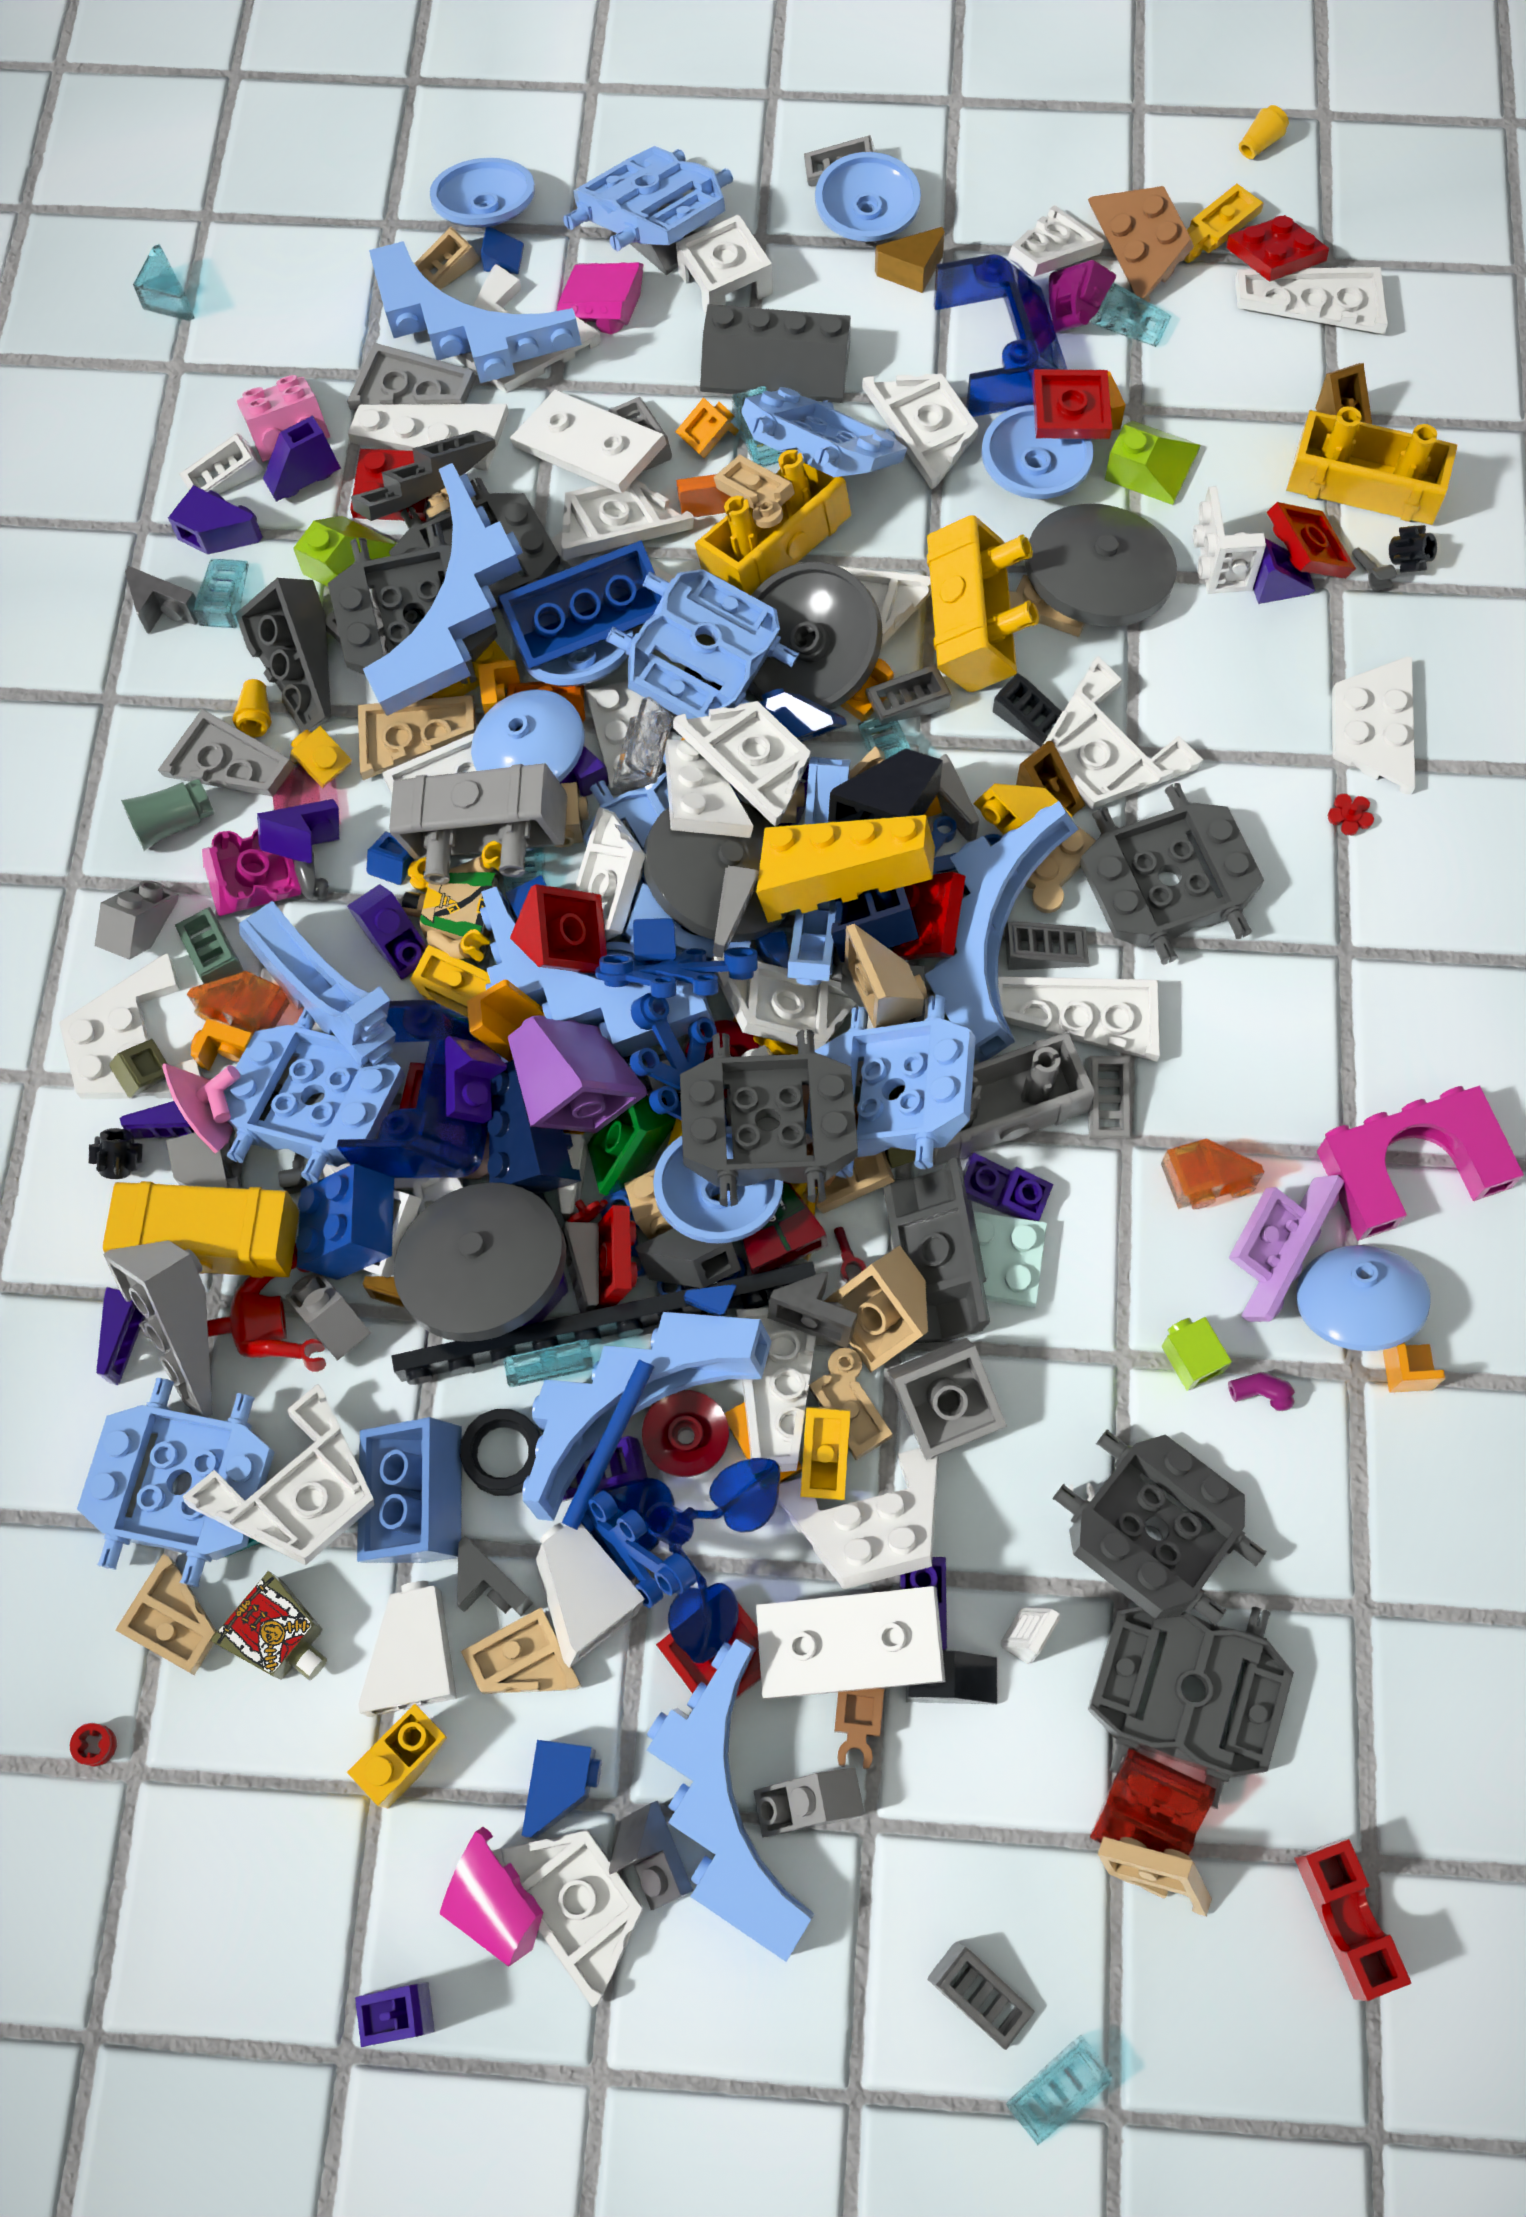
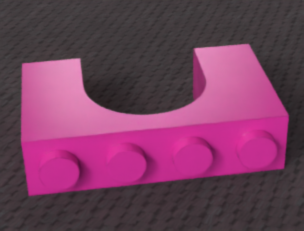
(1456, 1122)

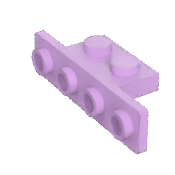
(1278, 1241)

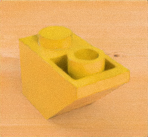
(1013, 805)
(398, 1757)

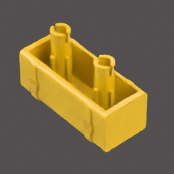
(1372, 465)
(751, 554)
(973, 602)
(224, 1227)

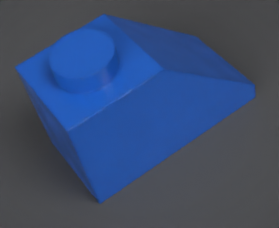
(801, 715)
(558, 1784)

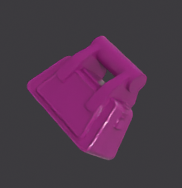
(1078, 294)

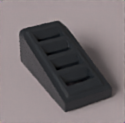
(1014, 715)

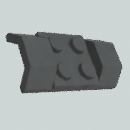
(940, 1237)

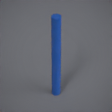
(608, 1444)

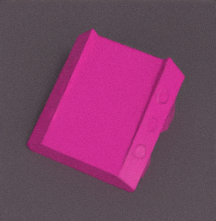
(603, 293)
(245, 875)

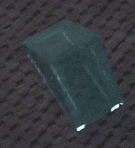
(160, 288)

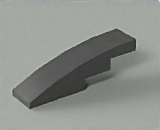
(422, 478)

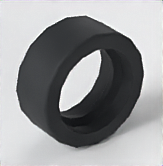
(471, 1440)

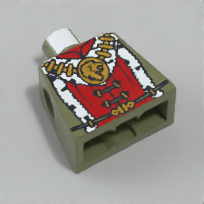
(273, 1631)

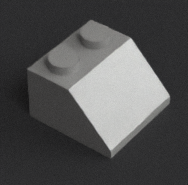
(947, 1398)

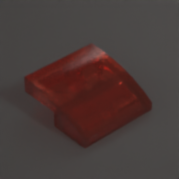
(1153, 1805)

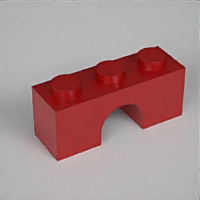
(1360, 1946)

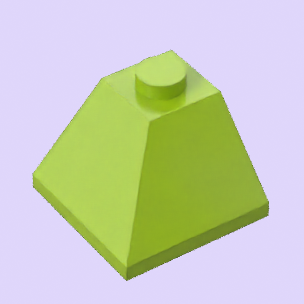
(1150, 461)
(327, 551)

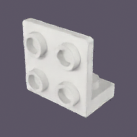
(1225, 561)

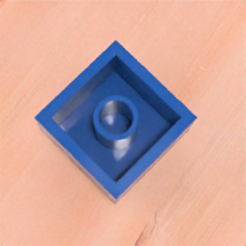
(345, 1222)

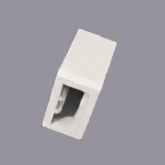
(583, 1590)
(410, 1654)

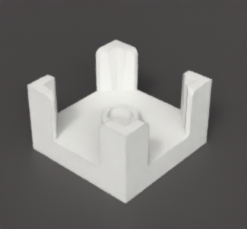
(724, 261)

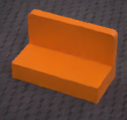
(701, 496)

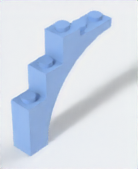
(459, 328)
(435, 650)
(995, 880)
(812, 941)
(310, 982)
(578, 996)
(684, 1354)
(736, 1880)

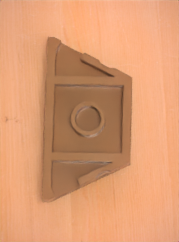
(1143, 235)

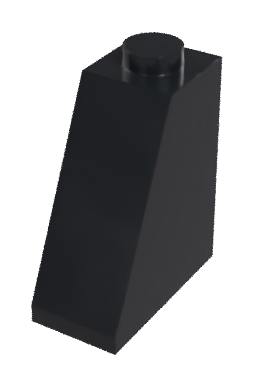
(889, 789)

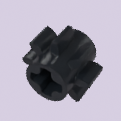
(1412, 548)
(115, 1153)

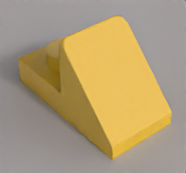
(825, 1453)

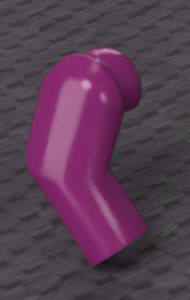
(1266, 1385)

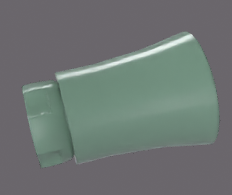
(167, 811)

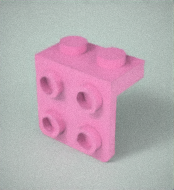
(277, 409)

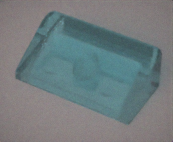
(548, 1363)

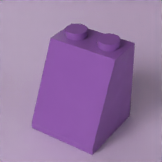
(571, 1075)

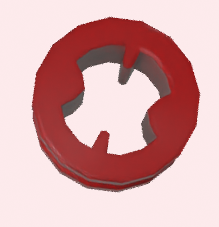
(106, 1744)

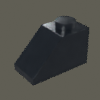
(967, 1681)

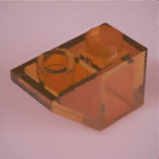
(240, 1001)
(1207, 1171)

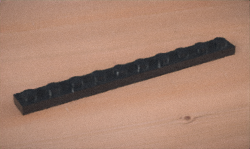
(622, 1319)

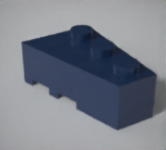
(881, 915)
(522, 1153)

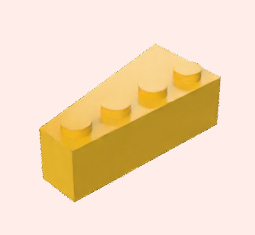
(841, 861)

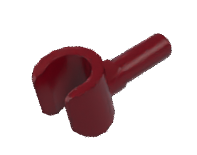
(846, 1254)

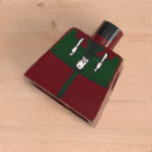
(787, 1236)

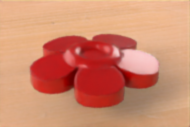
(1351, 814)
(589, 1212)

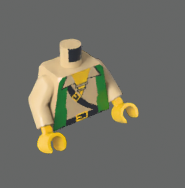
(452, 910)

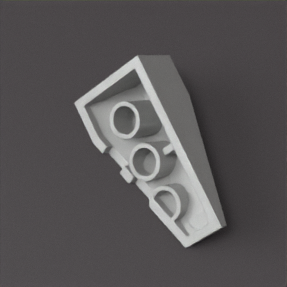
(173, 1299)

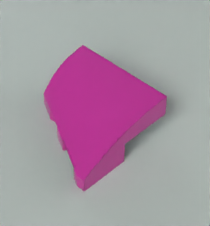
(491, 1903)

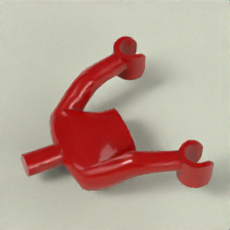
(260, 1325)

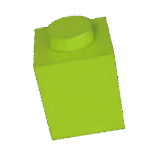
(1195, 1352)

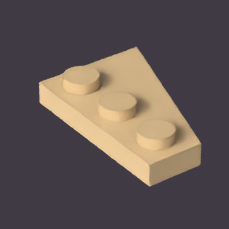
(411, 731)

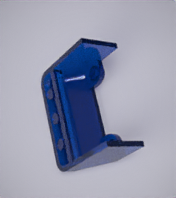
(1036, 343)
(422, 1139)

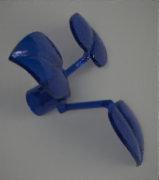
(747, 1498)

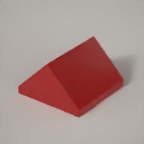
(561, 929)

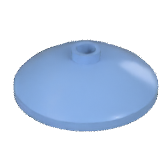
(482, 192)
(867, 196)
(1031, 464)
(582, 665)
(549, 733)
(688, 1202)
(1363, 1298)

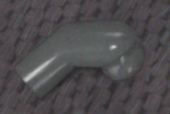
(310, 886)

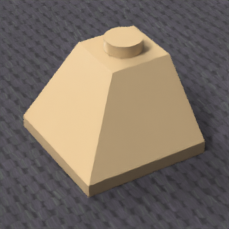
(882, 980)
(888, 1307)

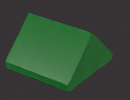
(627, 1145)

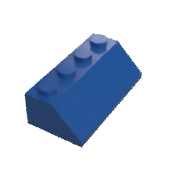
(580, 605)

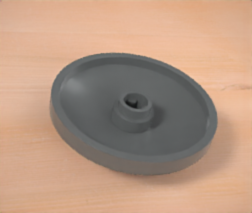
(1101, 565)
(832, 627)
(689, 871)
(480, 1262)

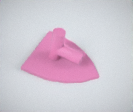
(203, 1102)

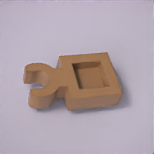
(858, 1716)

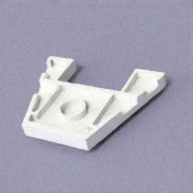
(494, 295)
(1100, 755)
(113, 1025)
(304, 1502)
(874, 1535)

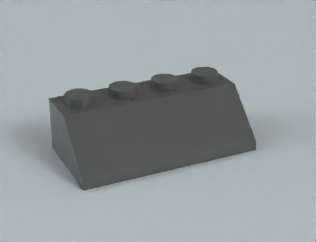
(775, 350)

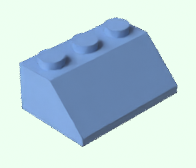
(415, 1491)

